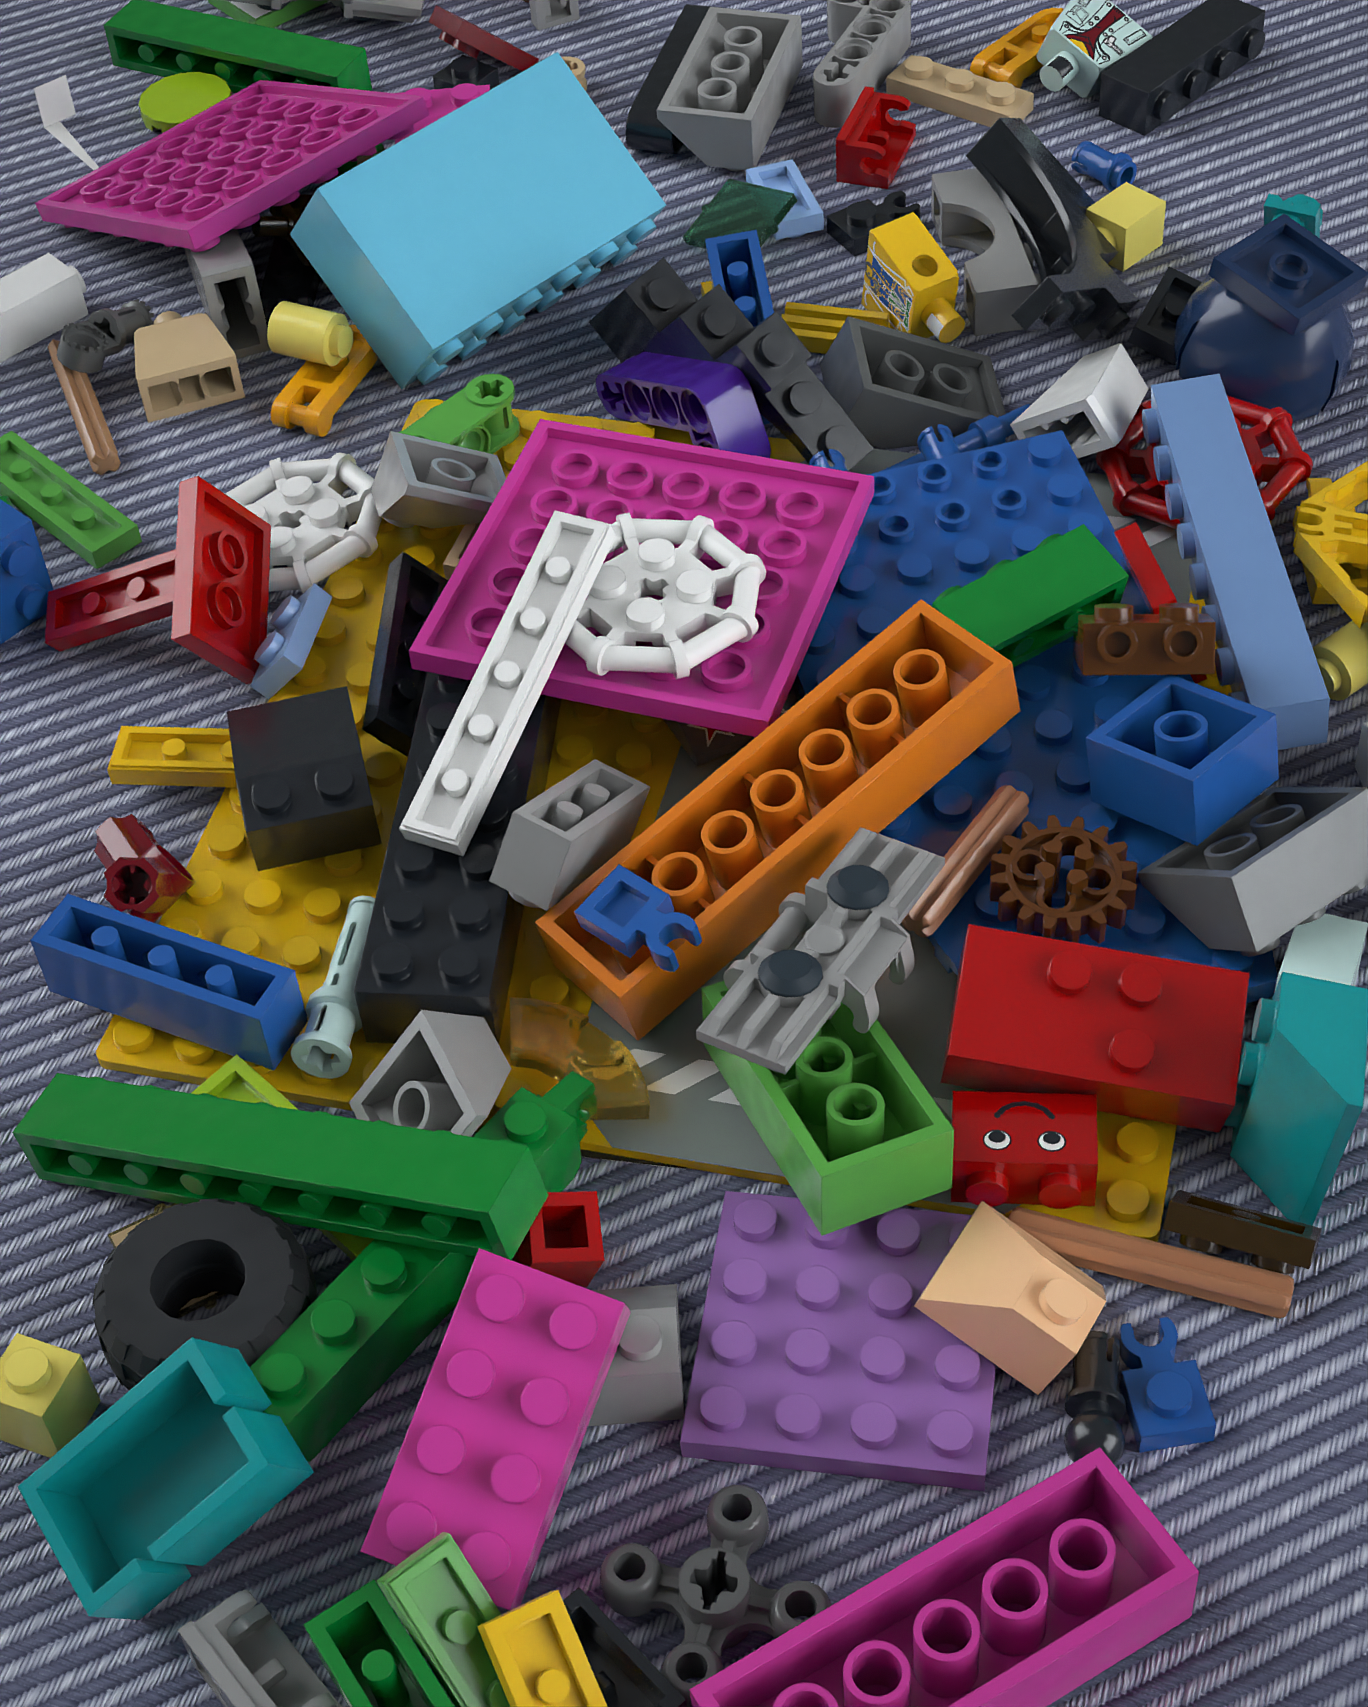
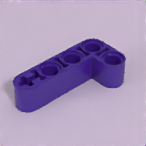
(687, 395)

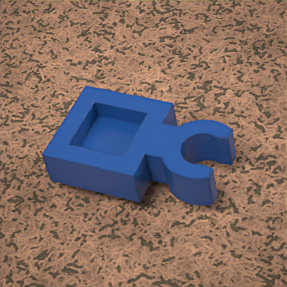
(633, 912)
(1161, 1396)

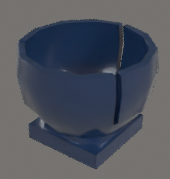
(1273, 320)

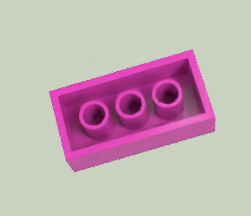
(499, 1423)

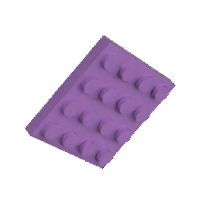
(824, 1358)

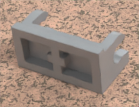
(251, 1658)

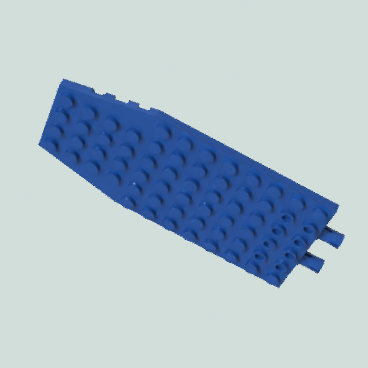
(946, 528)

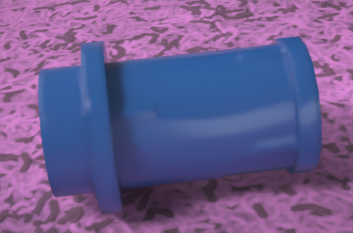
(1103, 165)

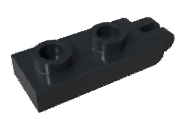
(287, 279)

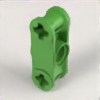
(474, 417)

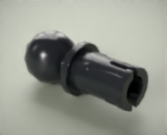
(1095, 1400)

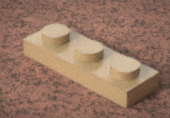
(958, 91)

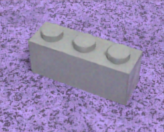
(568, 834)

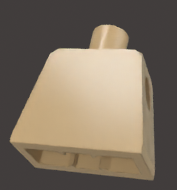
(184, 366)

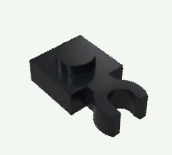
(852, 224)

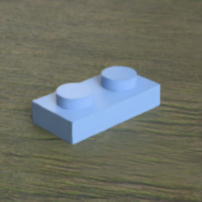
(785, 176)
(288, 646)

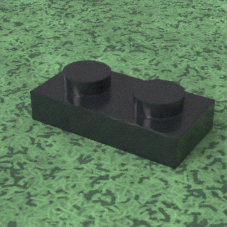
(1158, 321)

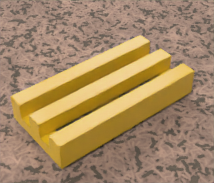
(819, 324)

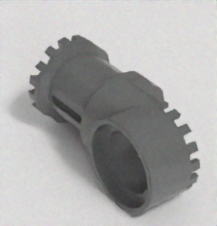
(102, 335)

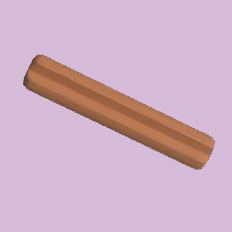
(968, 859)

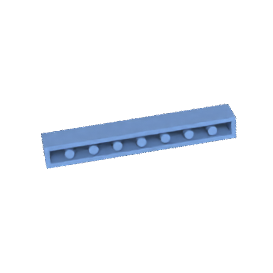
(1235, 558)

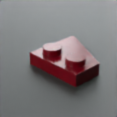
(473, 39)

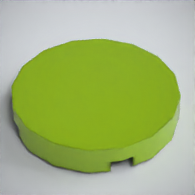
(180, 98)

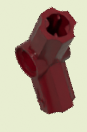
(138, 870)

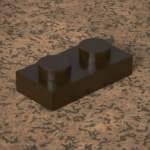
(1211, 1224)

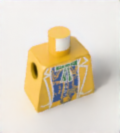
(911, 280)

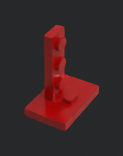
(208, 584)

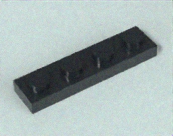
(394, 685)

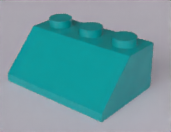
(1300, 1090)

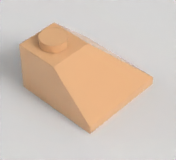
(1012, 1299)

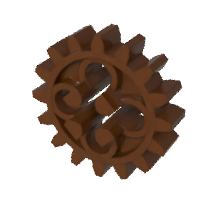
(1094, 866)

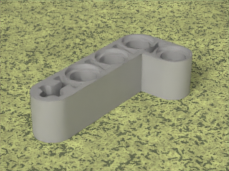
(867, 47)

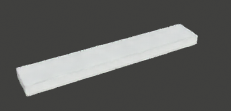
(507, 683)

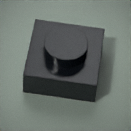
(466, 70)

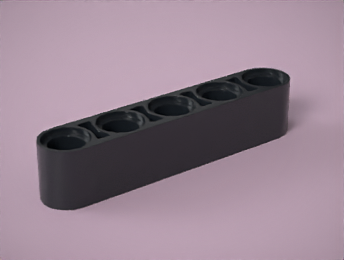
(642, 126)

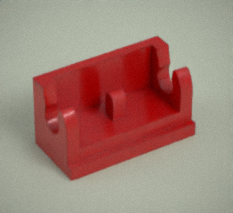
(872, 142)

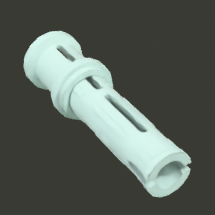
(333, 1006)

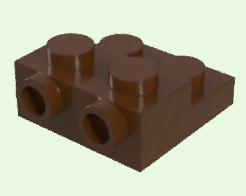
(1145, 644)

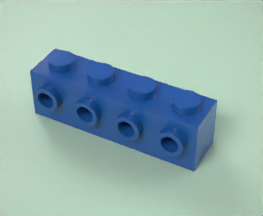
(171, 981)

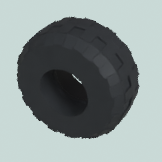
(192, 1253)

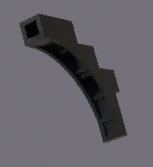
(1067, 247)
(667, 319)

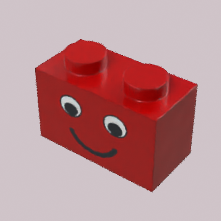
(1024, 1148)

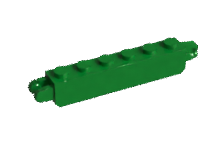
(401, 1292)

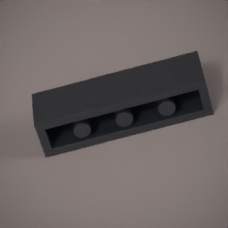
(1181, 64)

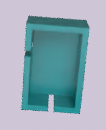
(164, 1480)

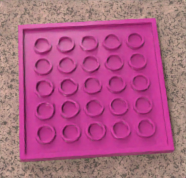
(232, 163)
(783, 511)

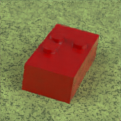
(1097, 1020)

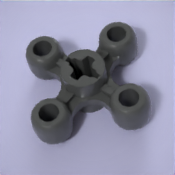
(703, 1575)

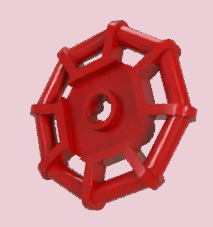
(1267, 428)

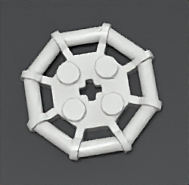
(319, 513)
(683, 623)

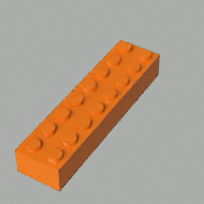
(790, 804)

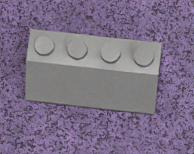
(733, 85)

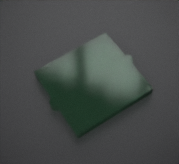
(739, 209)

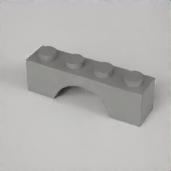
(976, 219)

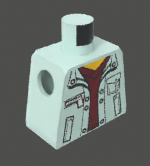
(1085, 43)

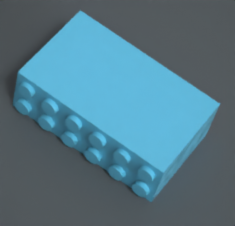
(478, 221)

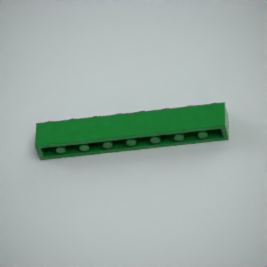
(291, 1162)

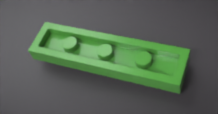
(63, 504)

